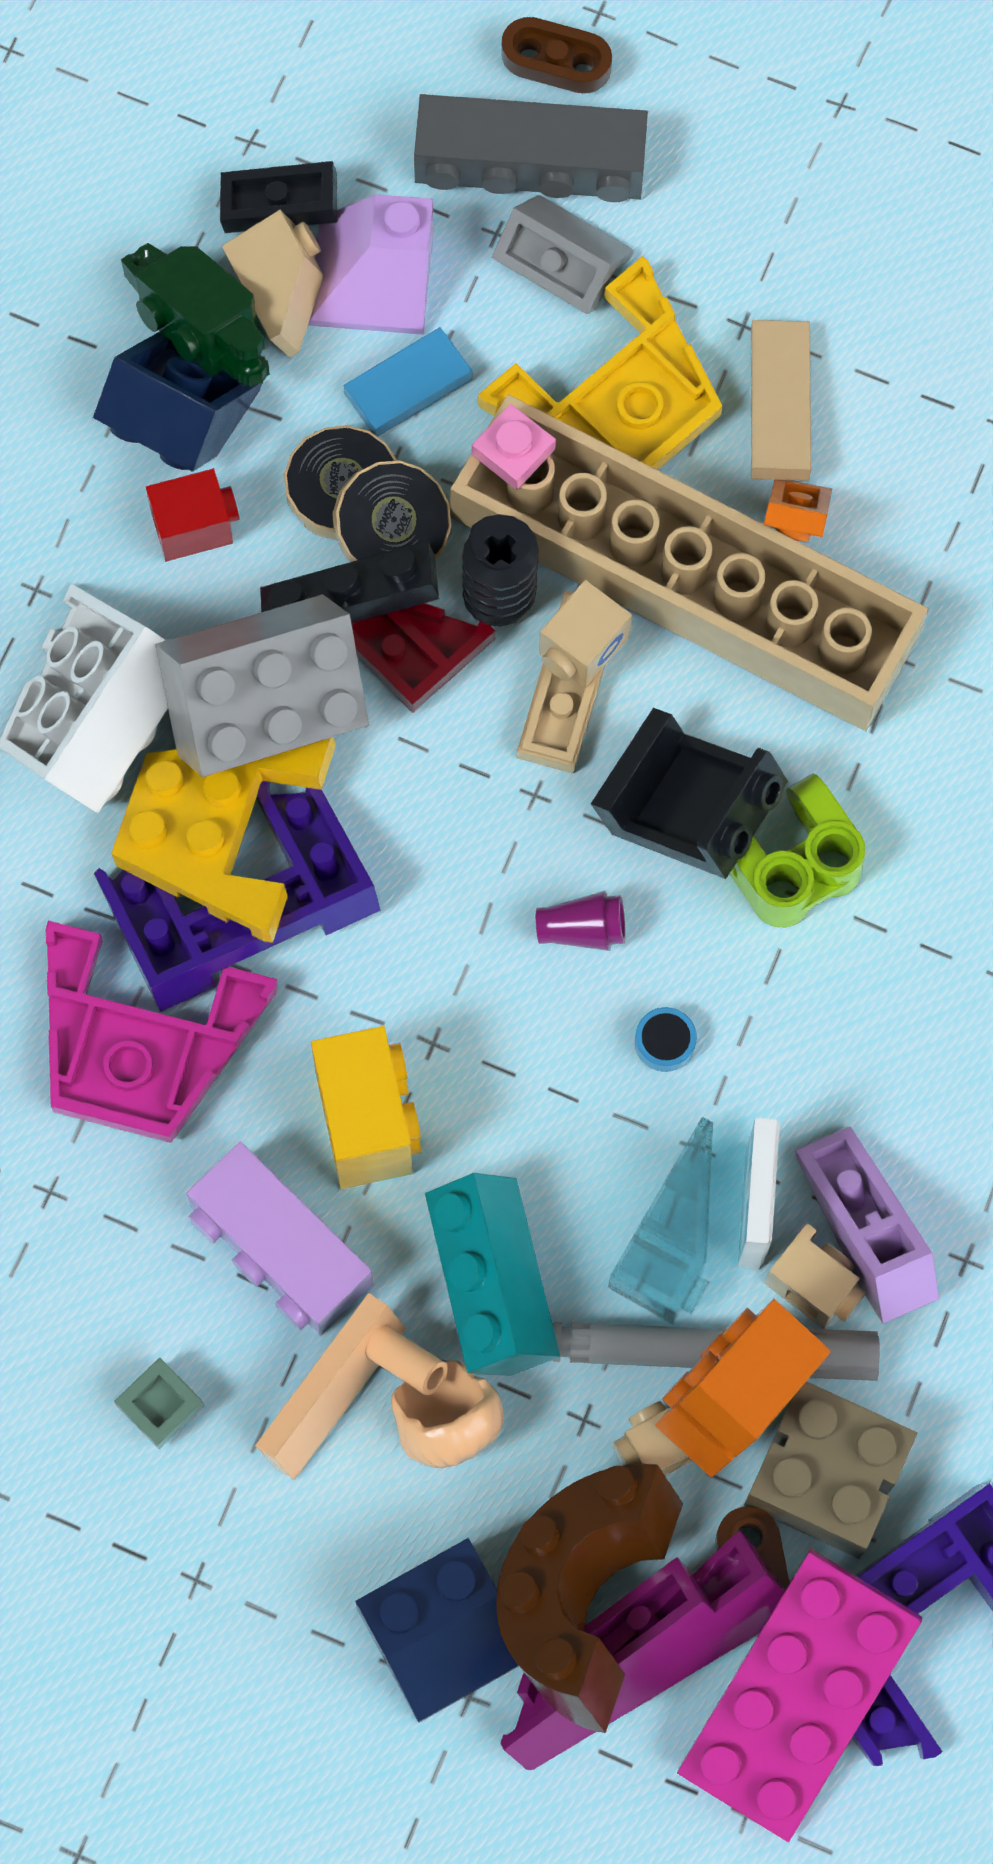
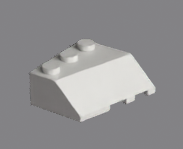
(91, 702)

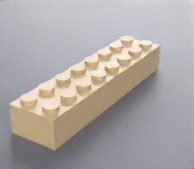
(703, 570)

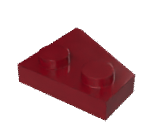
(418, 650)

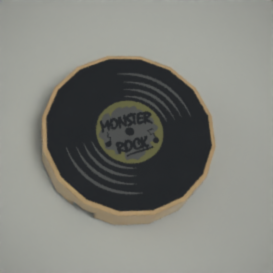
(321, 469)
(390, 509)

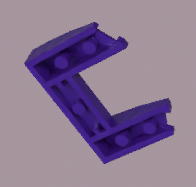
(322, 886)
(917, 1574)

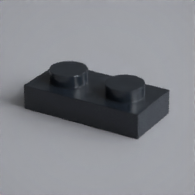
(300, 191)

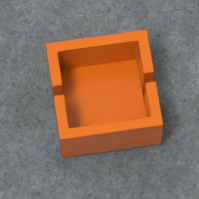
(740, 1385)

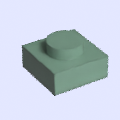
(159, 1403)

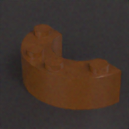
(557, 1570)

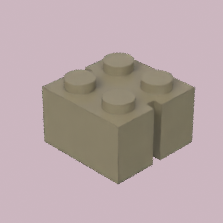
(832, 1470)

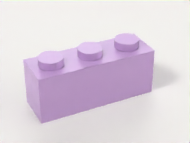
(277, 1240)

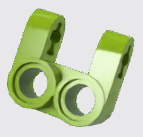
(828, 831)

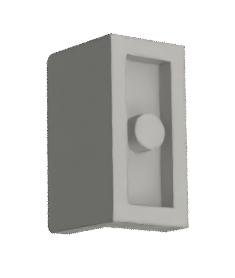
(560, 252)

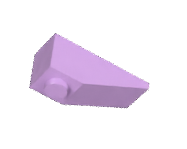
(870, 1225)

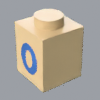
(584, 635)

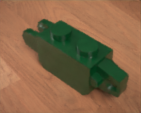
(199, 310)

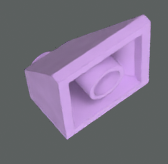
(376, 265)

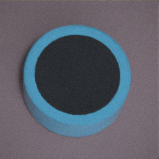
(665, 1039)

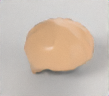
(449, 1423)

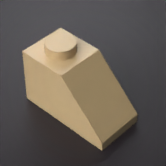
(281, 271)

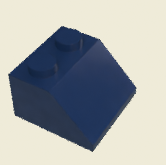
(171, 403)
(439, 1630)

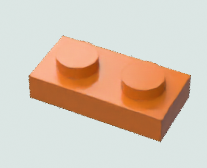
(798, 509)

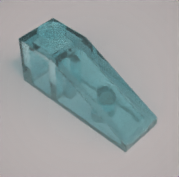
(670, 1245)

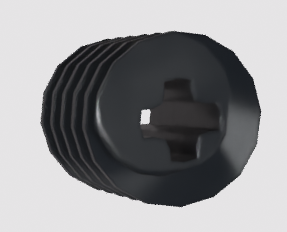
(500, 570)

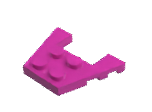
(131, 1063)

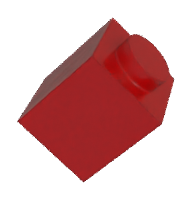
(192, 514)

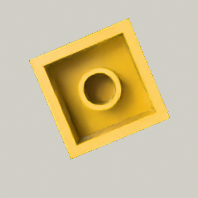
(362, 1106)

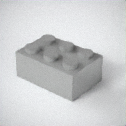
(262, 685)

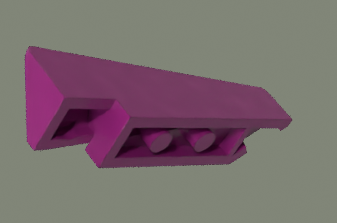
(659, 1638)

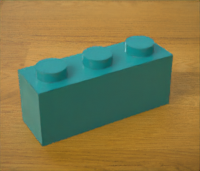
(492, 1275)

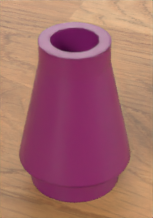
(584, 922)

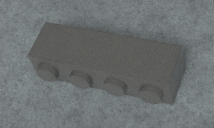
(530, 147)

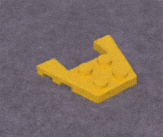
(642, 399)
(189, 829)

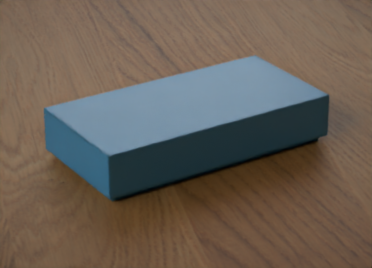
(408, 382)

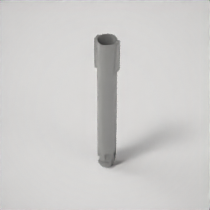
(852, 1357)

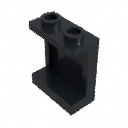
(688, 796)

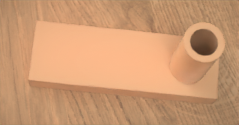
(365, 1342)

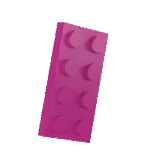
(799, 1695)

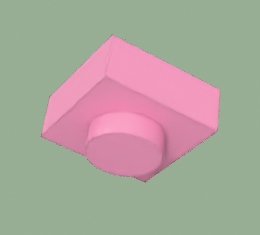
(513, 446)

